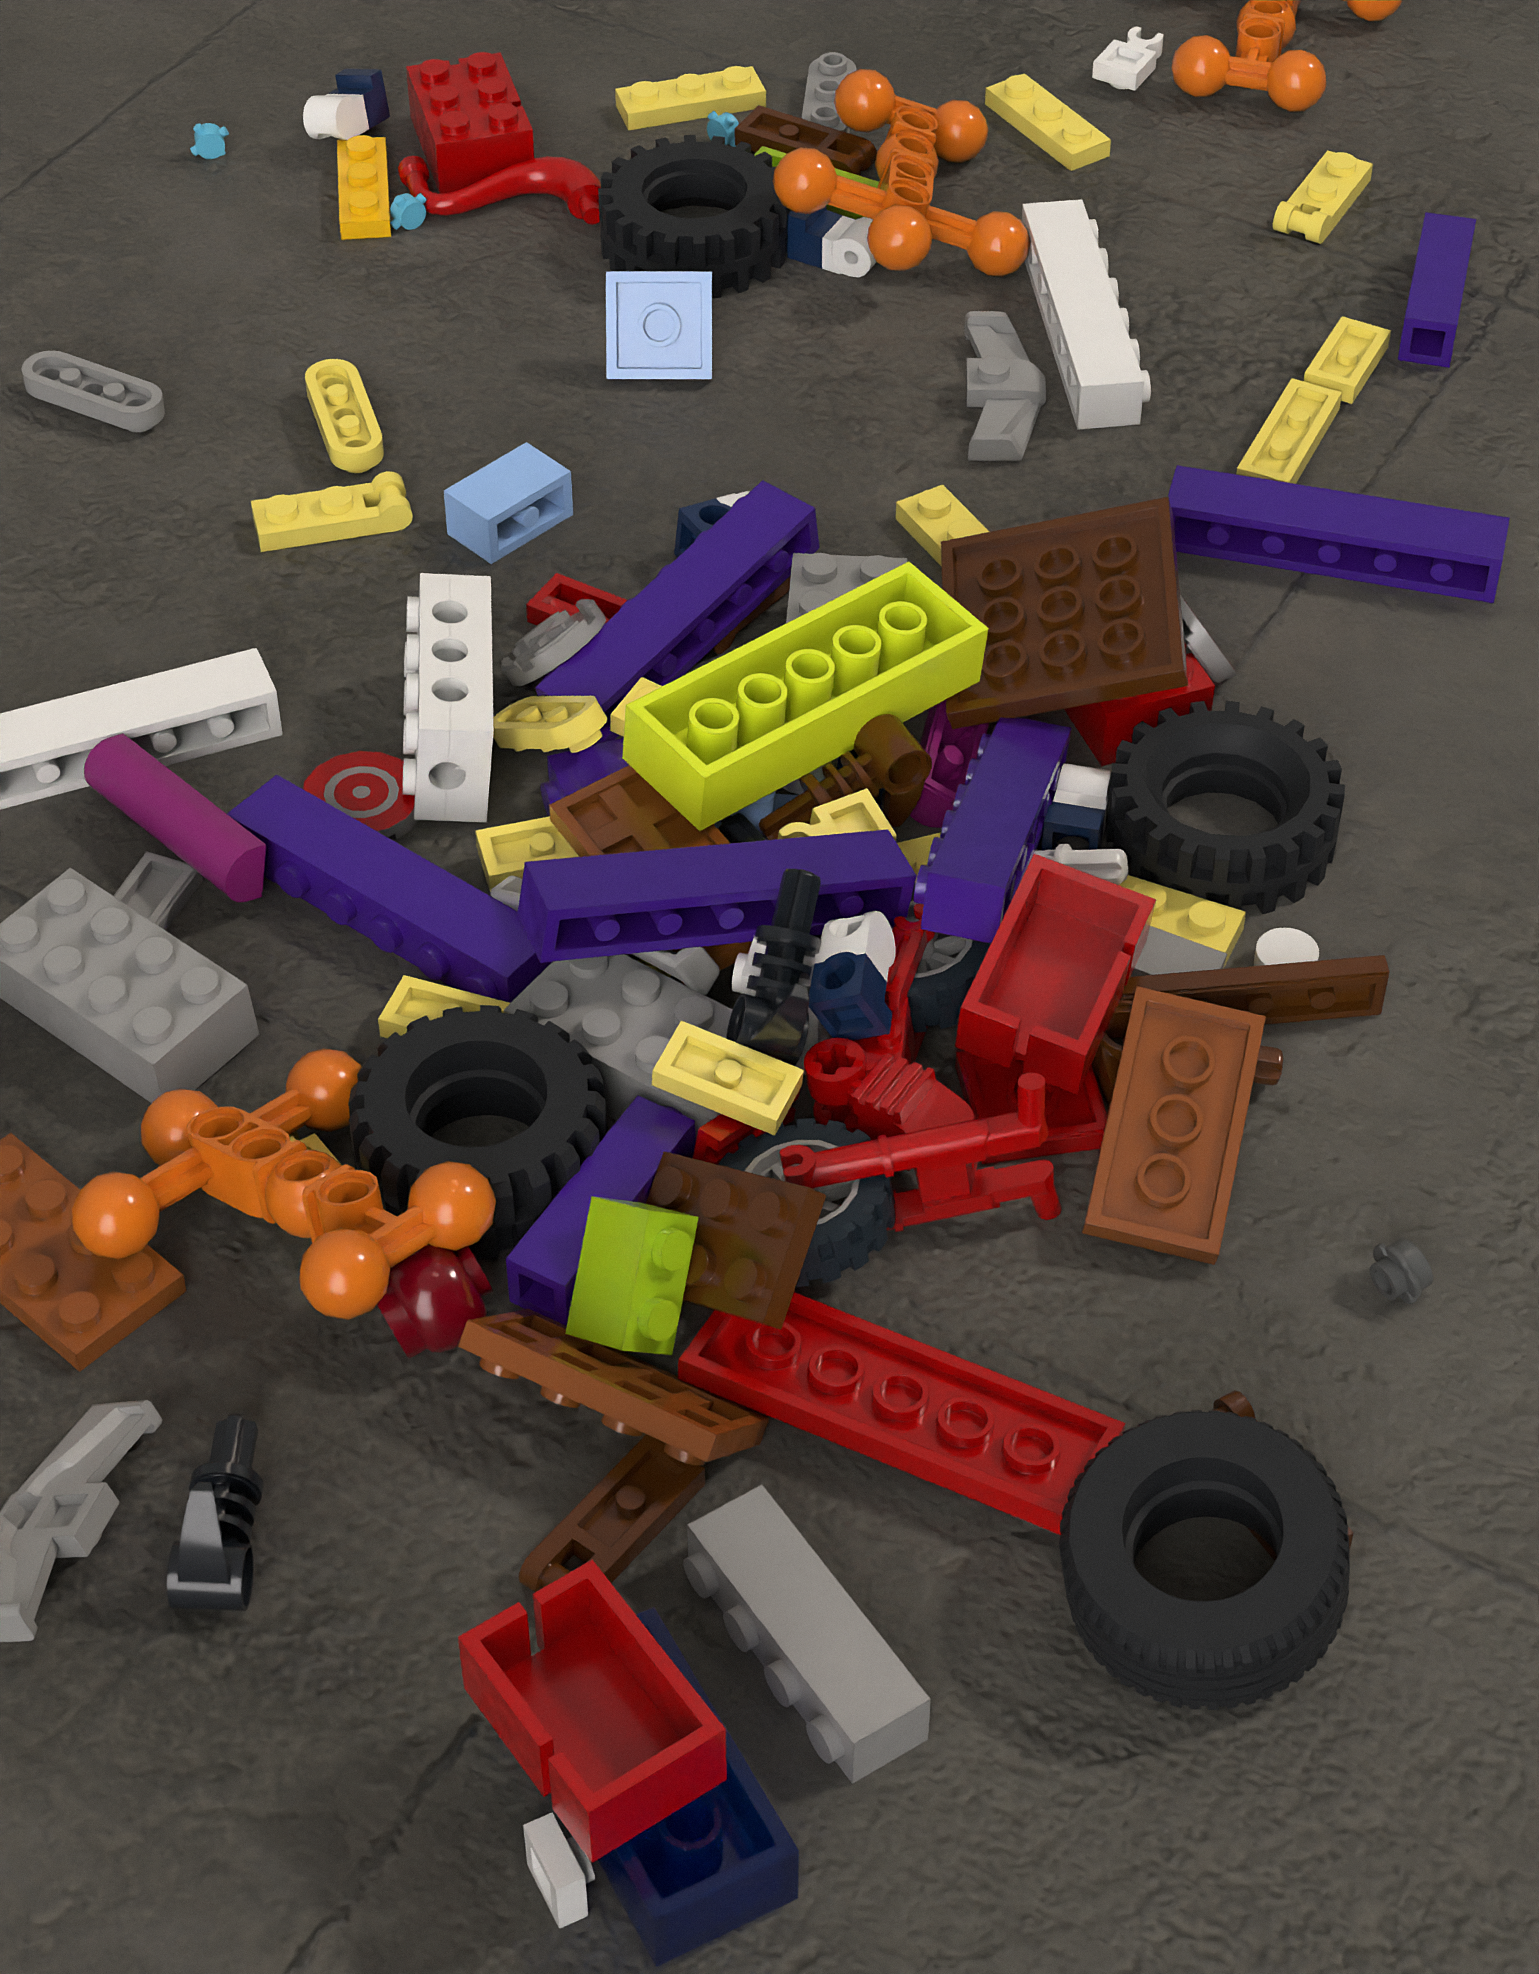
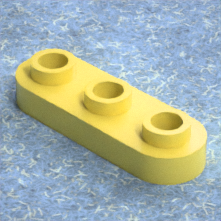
(344, 415)
(550, 723)

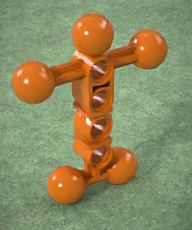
(1264, 29)
(906, 170)
(306, 1192)

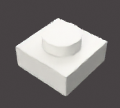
(558, 1869)

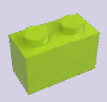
(631, 1276)

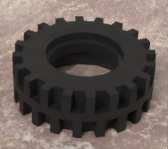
(693, 173)
(1228, 756)

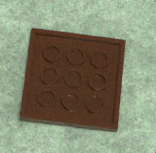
(1071, 610)

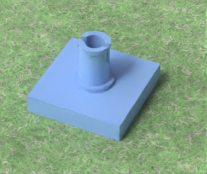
(659, 324)

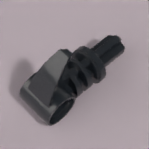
(778, 1014)
(214, 1555)

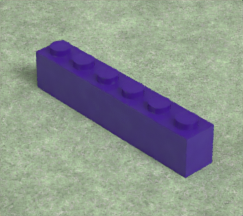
(1338, 533)
(691, 601)
(991, 829)
(389, 893)
(703, 893)

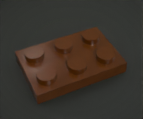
(746, 1236)

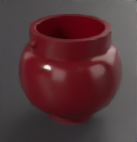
(433, 1298)

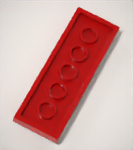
(904, 1405)

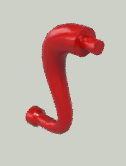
(542, 175)

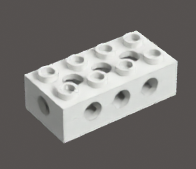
(449, 698)

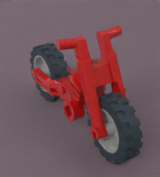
(889, 1115)

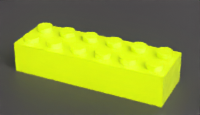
(802, 694)

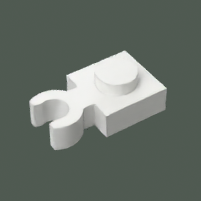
(1128, 63)

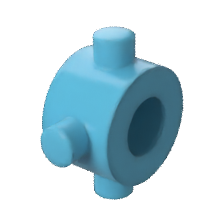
(722, 126)
(209, 140)
(408, 211)

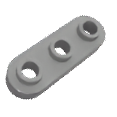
(822, 81)
(93, 390)

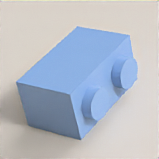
(508, 502)

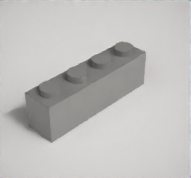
(806, 1634)

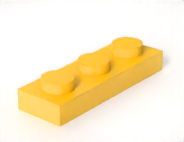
(363, 188)

